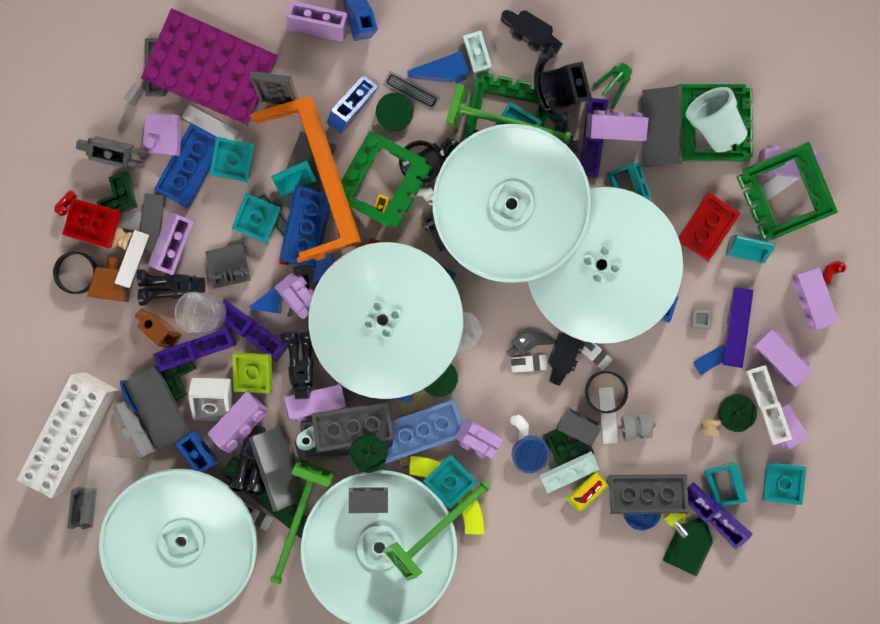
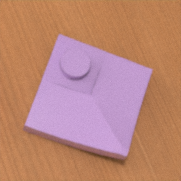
(162, 135)

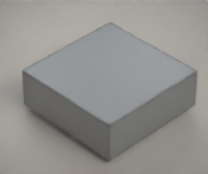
(134, 94)
(131, 220)
(701, 318)

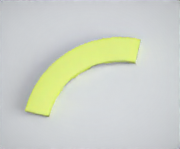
(472, 514)

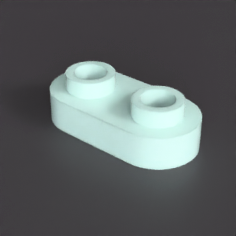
(309, 433)

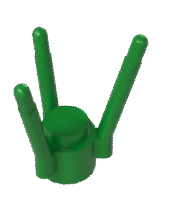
(621, 74)

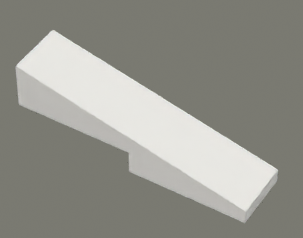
(769, 405)

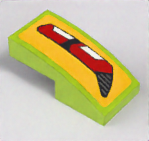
(587, 491)

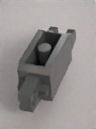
(111, 152)

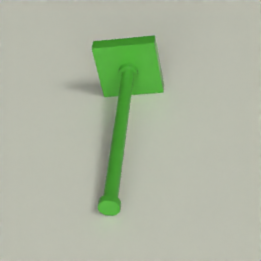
(459, 108)
(312, 474)
(403, 560)

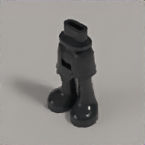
(177, 286)
(300, 371)
(247, 455)

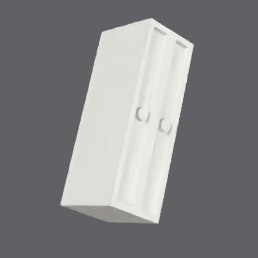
(67, 434)

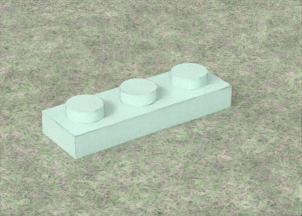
(569, 472)

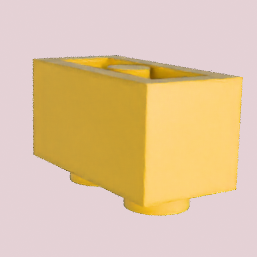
(382, 203)

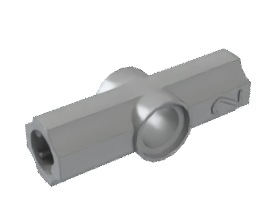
(133, 429)

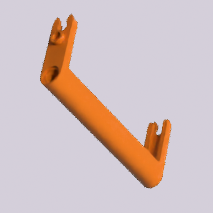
(327, 171)

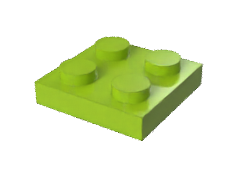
(252, 372)

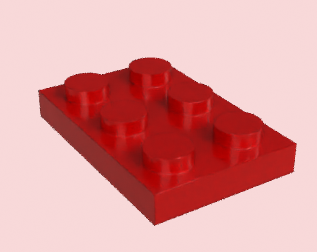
(91, 223)
(708, 226)

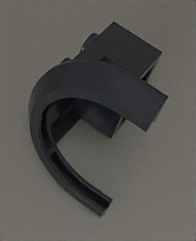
(560, 87)

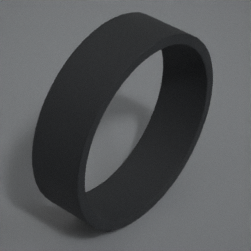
(428, 144)
(56, 271)
(625, 392)

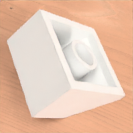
(210, 398)

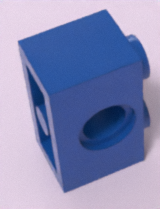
(197, 452)

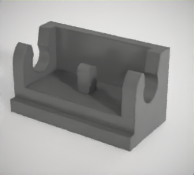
(579, 426)
(368, 500)
(75, 509)

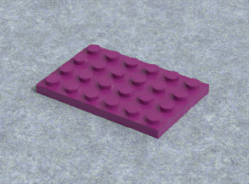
(207, 66)

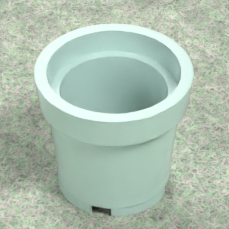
(717, 118)

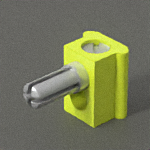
(674, 520)

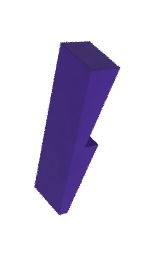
(591, 147)
(737, 328)
(253, 332)
(194, 349)
(719, 518)

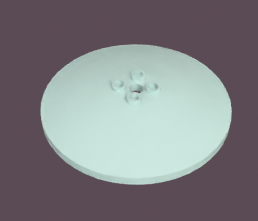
(518, 165)
(639, 277)
(421, 325)
(169, 578)
(365, 584)

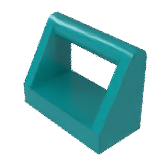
(297, 175)
(637, 178)
(749, 248)
(735, 480)

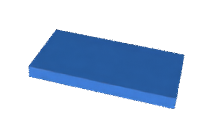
(188, 171)
(304, 224)

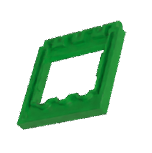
(504, 88)
(740, 152)
(812, 179)
(409, 184)

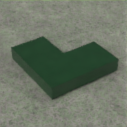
(123, 194)
(173, 380)
(562, 449)

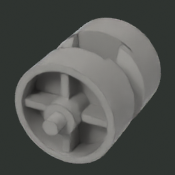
(632, 427)

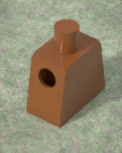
(104, 285)
(157, 329)

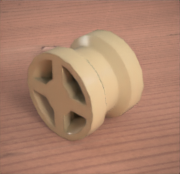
(122, 239)
(710, 427)

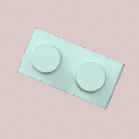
(477, 52)

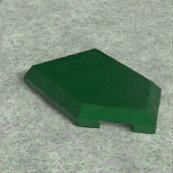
(691, 551)

